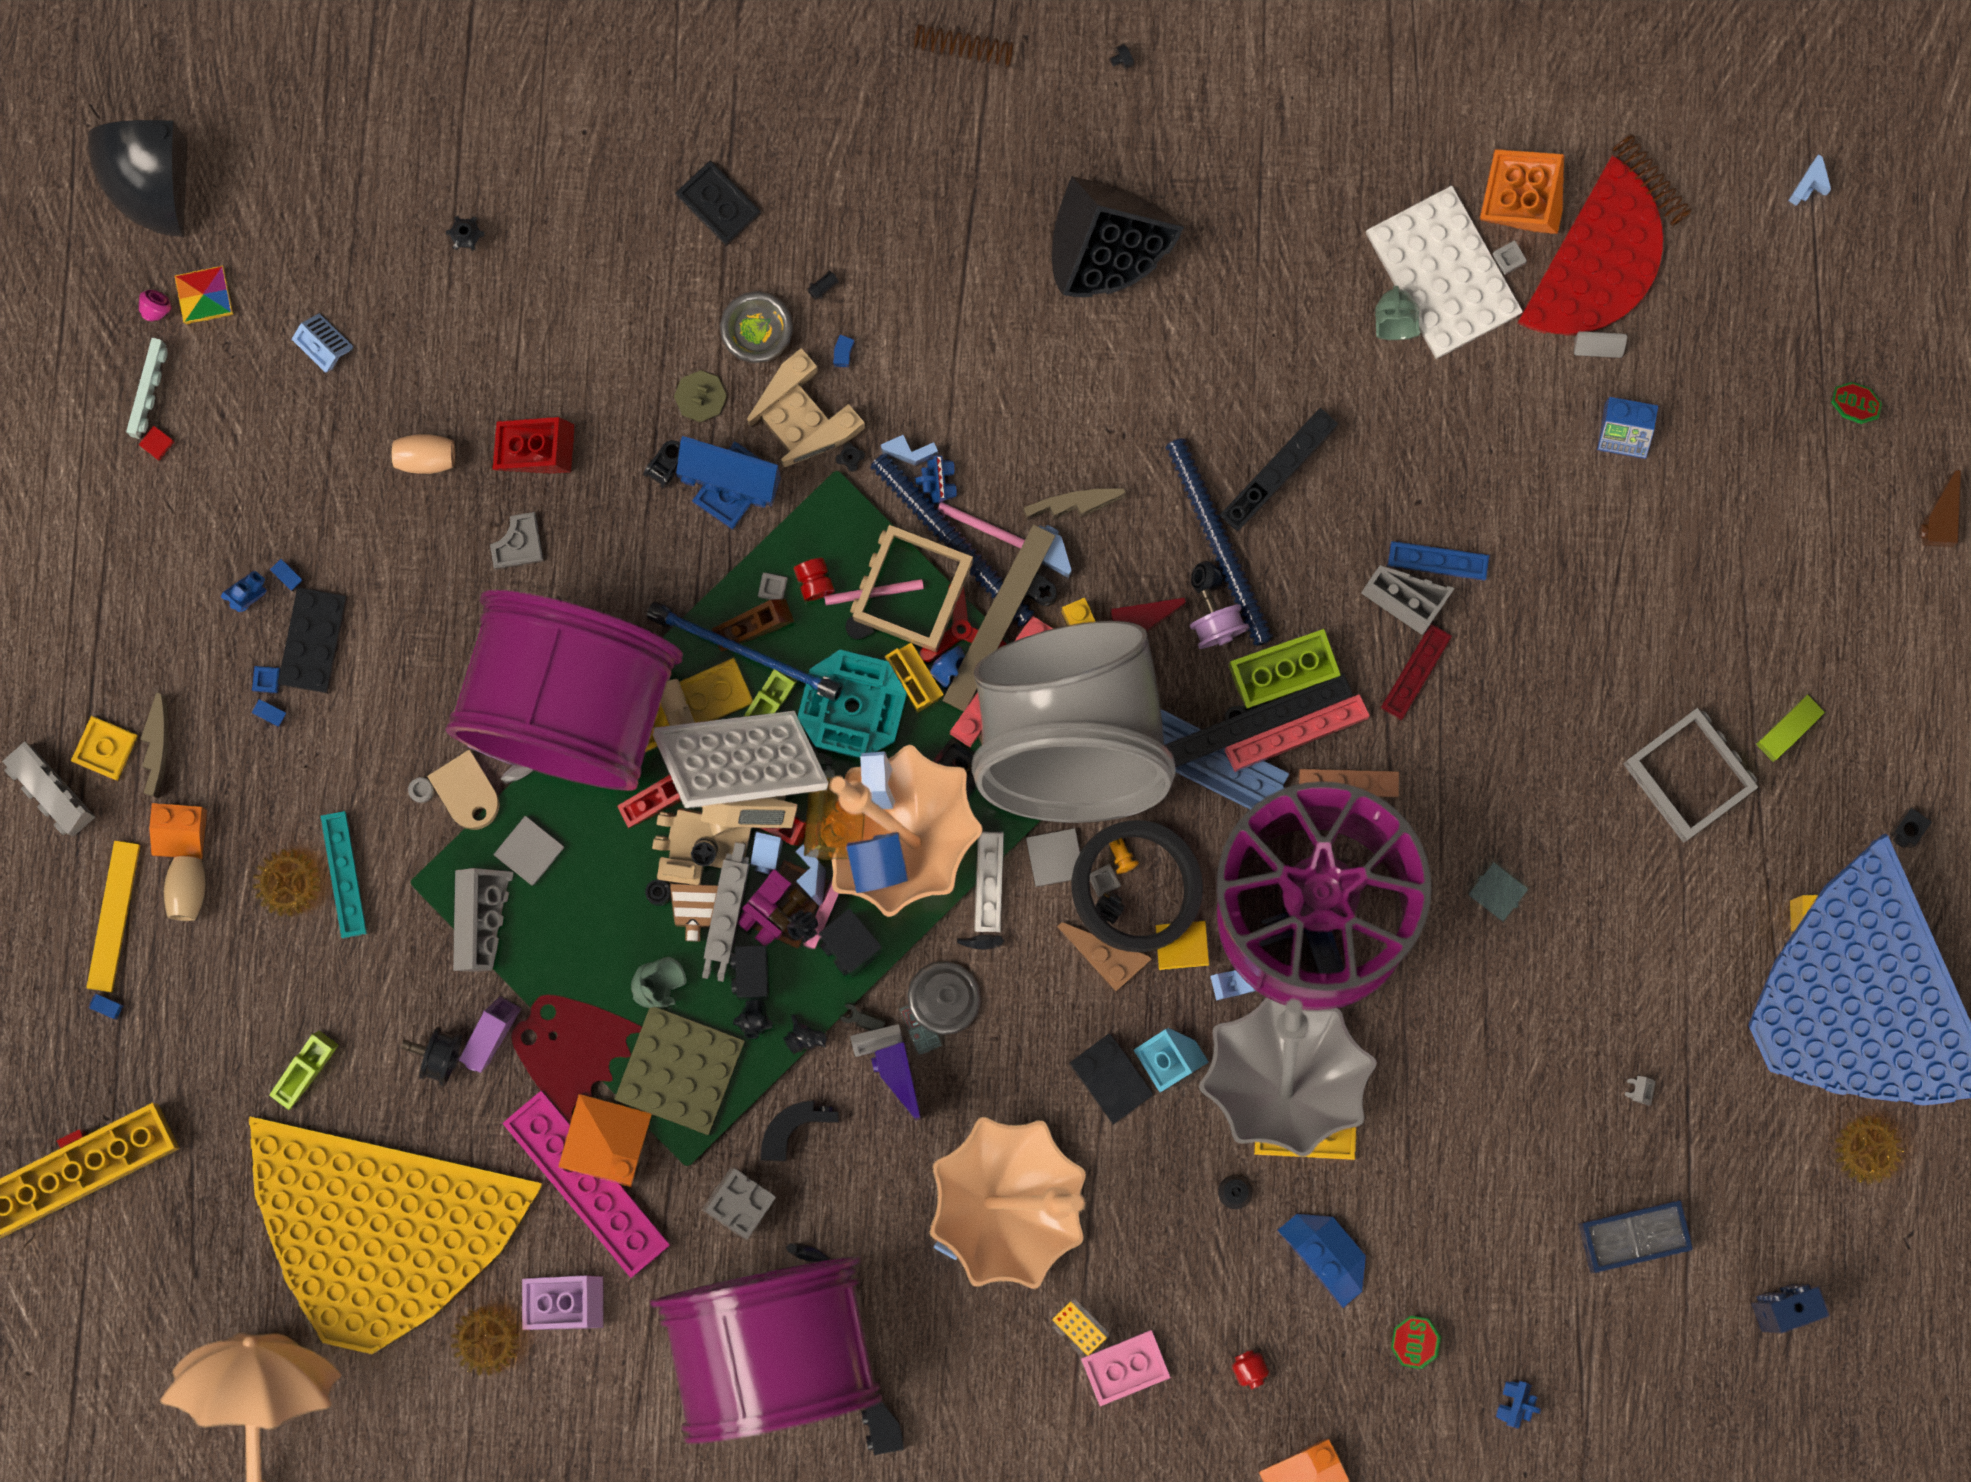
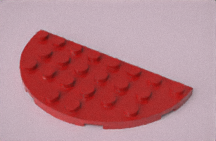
(1603, 259)

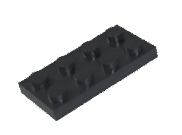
(312, 640)

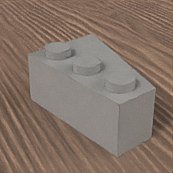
(1406, 597)

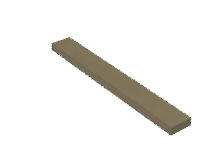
(1000, 615)

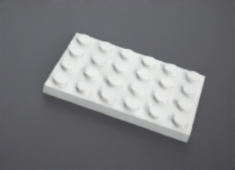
(1447, 271)
(740, 759)

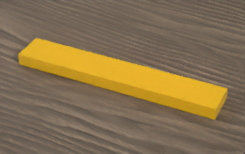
(113, 916)

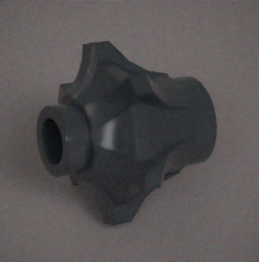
(463, 226)
(753, 1019)

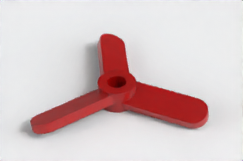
(951, 636)

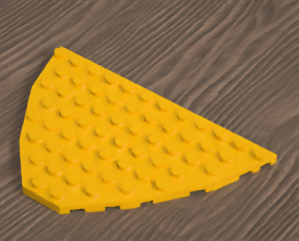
(375, 1231)

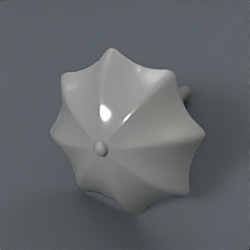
(1288, 1075)

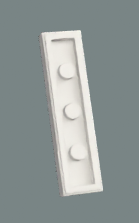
(989, 882)

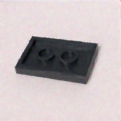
(717, 203)

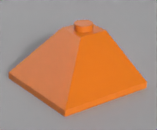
(1525, 191)
(605, 1140)
(1311, 1464)

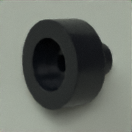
(1122, 57)

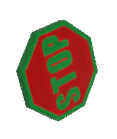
(1856, 403)
(1416, 1342)

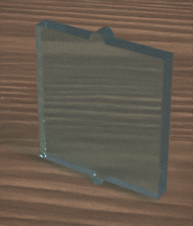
(1498, 892)

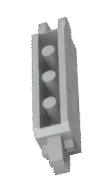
(726, 910)

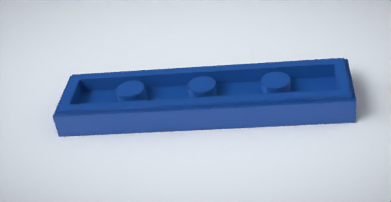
(1438, 561)

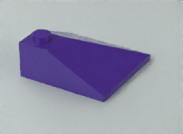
(895, 1072)

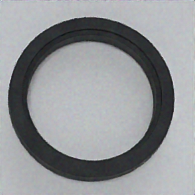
(1175, 847)

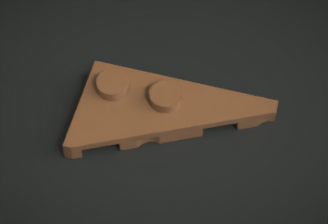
(1112, 964)

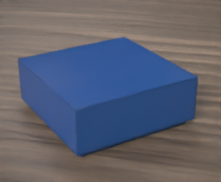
(265, 679)

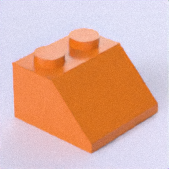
(177, 830)

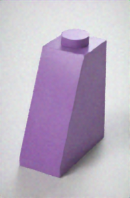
(489, 1034)

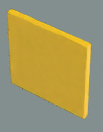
(1187, 950)

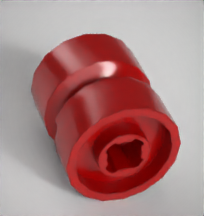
(814, 581)

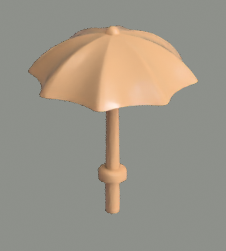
(931, 823)
(1008, 1203)
(251, 1384)

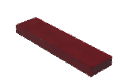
(1416, 672)

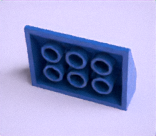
(728, 472)

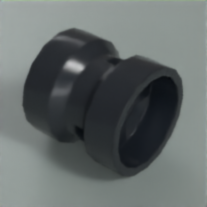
(700, 852)
(658, 896)

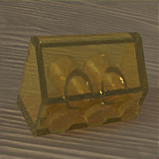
(830, 826)

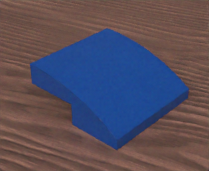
(877, 862)

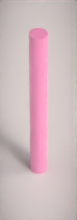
(981, 525)
(876, 592)

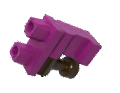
(765, 911)

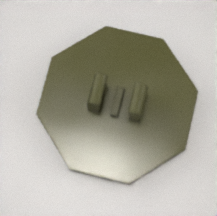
(700, 396)

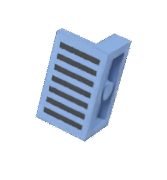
(321, 342)

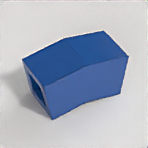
(842, 351)
(286, 574)
(268, 713)
(105, 1006)

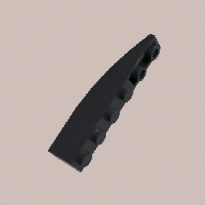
(1279, 469)

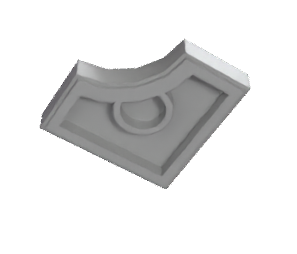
(519, 545)

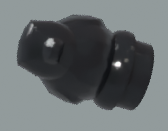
(804, 1037)

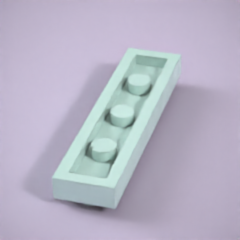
(144, 398)

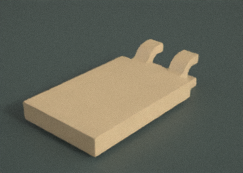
(687, 828)

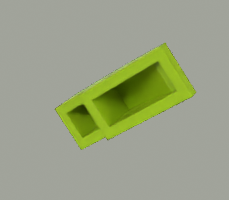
(772, 695)
(1790, 728)
(303, 1069)

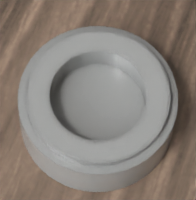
(421, 790)

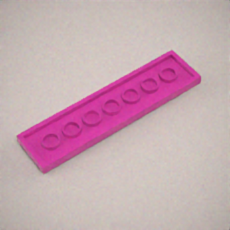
(598, 1202)

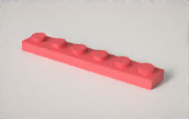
(969, 724)
(1296, 733)

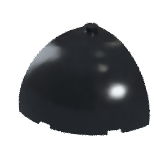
(143, 171)
(1107, 239)

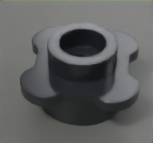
(848, 449)

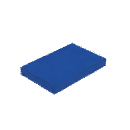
(719, 504)

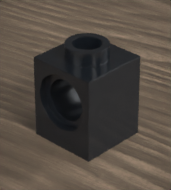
(1919, 824)

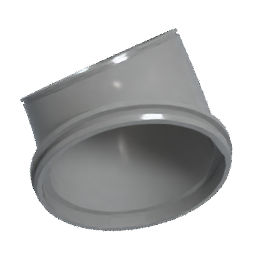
(1072, 725)

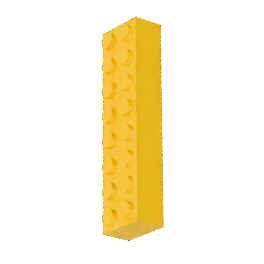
(84, 1167)

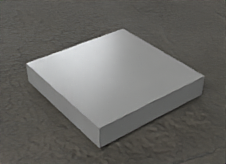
(529, 851)
(1053, 856)

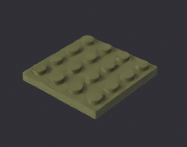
(679, 1070)

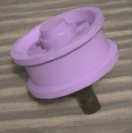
(1219, 625)

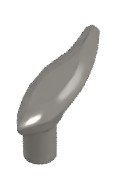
(514, 773)

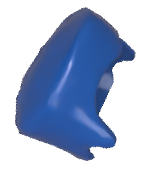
(947, 666)

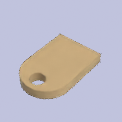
(466, 789)

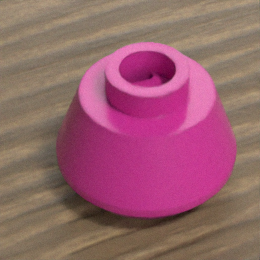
(153, 305)

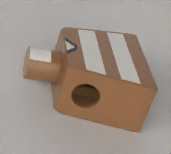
(693, 908)

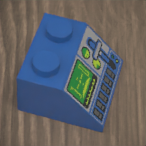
(1627, 427)

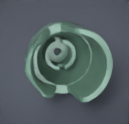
(1397, 316)
(655, 981)

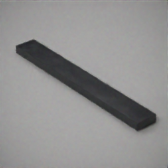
(1259, 720)

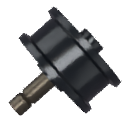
(439, 1055)

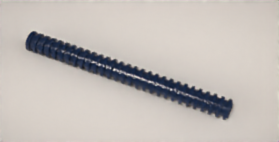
(943, 529)
(1219, 541)

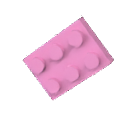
(1125, 1368)

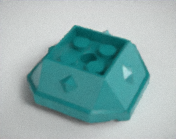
(872, 686)

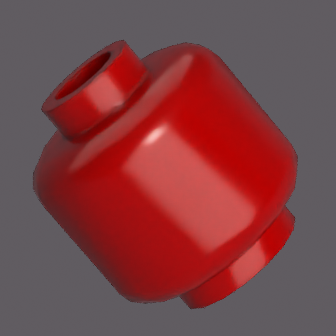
(1250, 1369)

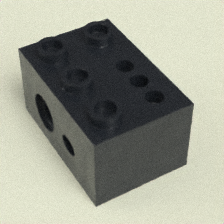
(849, 944)

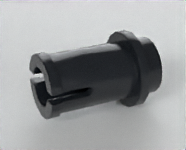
(822, 285)

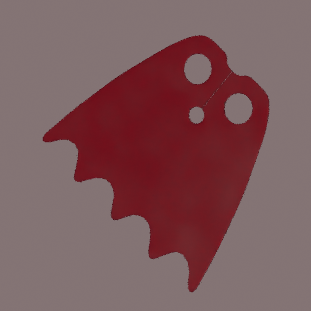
(579, 1055)

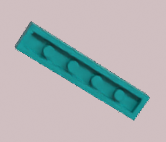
(343, 874)

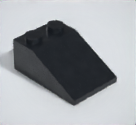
(1110, 1078)

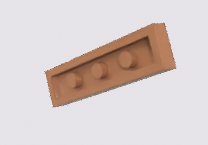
(1376, 782)

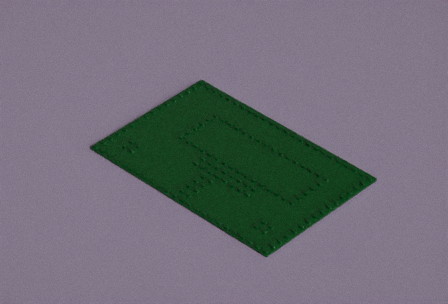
(589, 914)

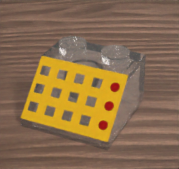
(1079, 1327)

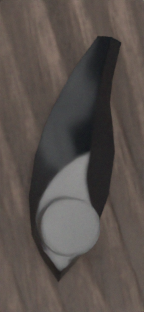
(981, 942)
(806, 1252)

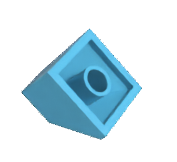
(1170, 1057)

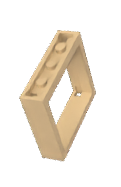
(949, 603)

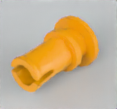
(1122, 856)

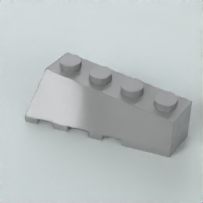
(49, 790)
(478, 917)

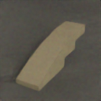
(1083, 501)
(156, 736)

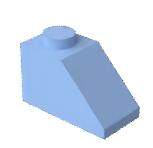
(1056, 556)
(766, 853)

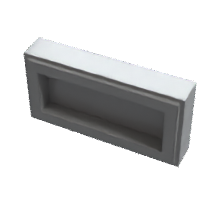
(875, 1040)

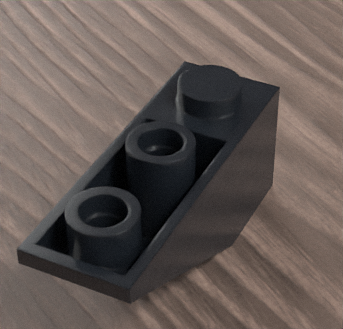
(884, 1429)

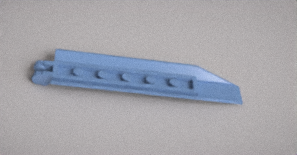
(1217, 774)

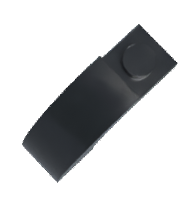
(781, 1127)

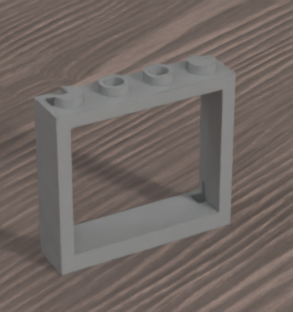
(1660, 800)

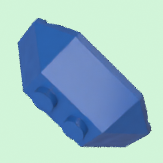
(1327, 1253)

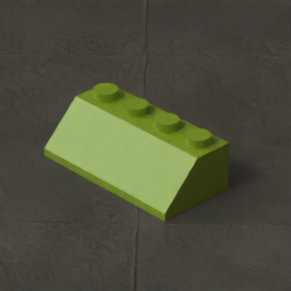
(1284, 669)

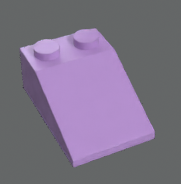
(562, 1303)

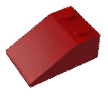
(534, 445)

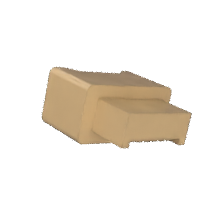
(679, 872)

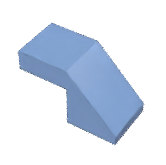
(900, 450)
(876, 775)
(814, 879)
(1229, 985)

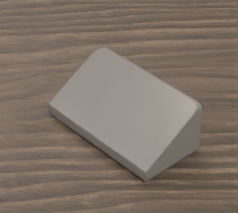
(1599, 344)

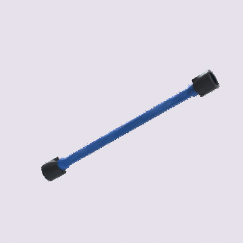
(826, 687)

